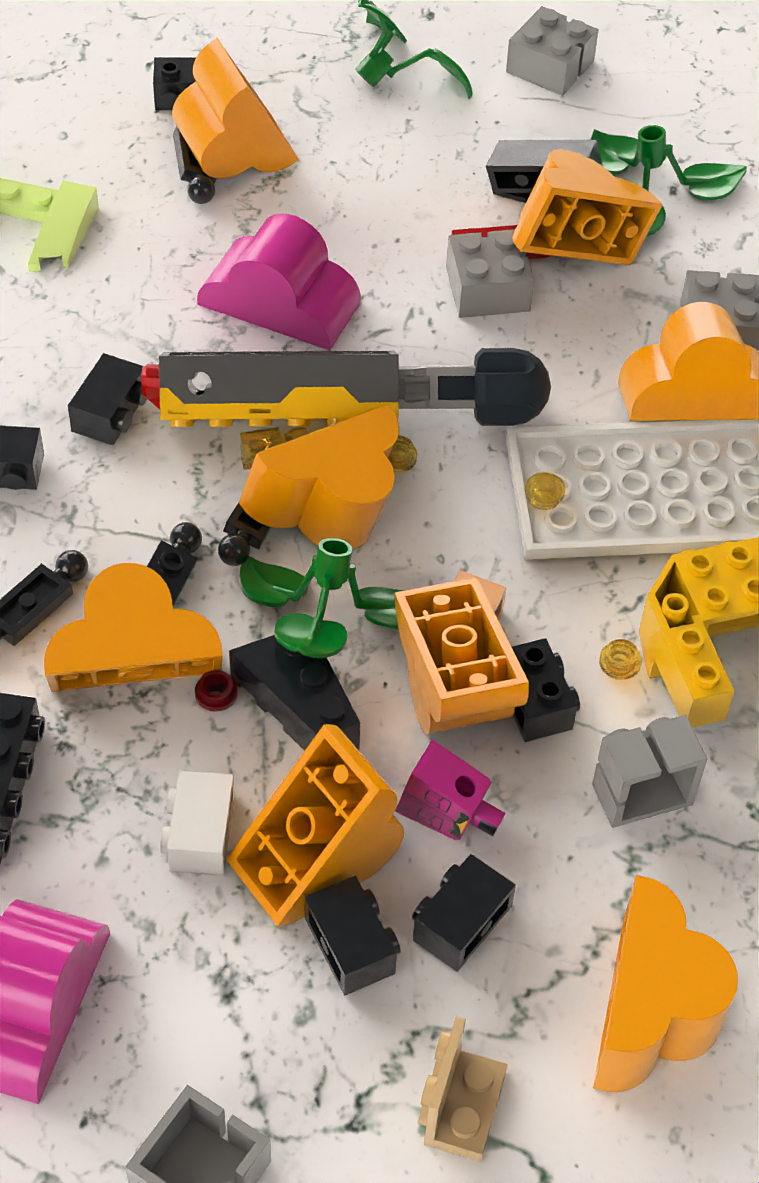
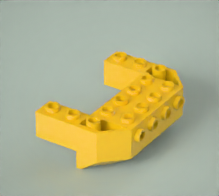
(694, 599)

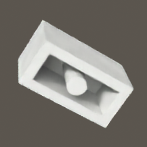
(199, 822)

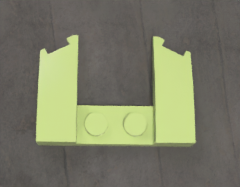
(63, 212)

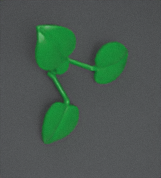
(378, 61)
(705, 180)
(302, 633)

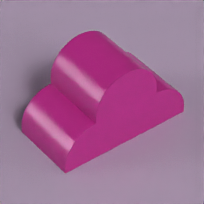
(284, 283)
(43, 979)

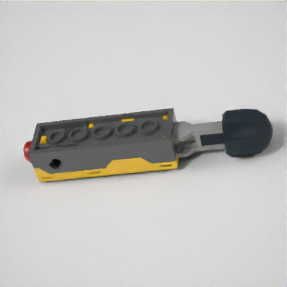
(300, 386)

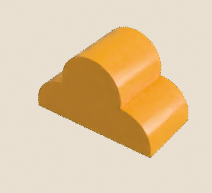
(227, 119)
(585, 212)
(694, 371)
(327, 479)
(130, 635)
(457, 657)
(318, 828)
(665, 990)

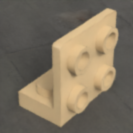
(460, 1097)

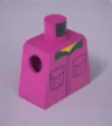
(448, 795)

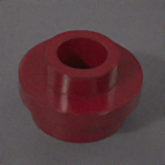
(216, 681)

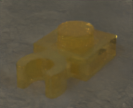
(262, 439)

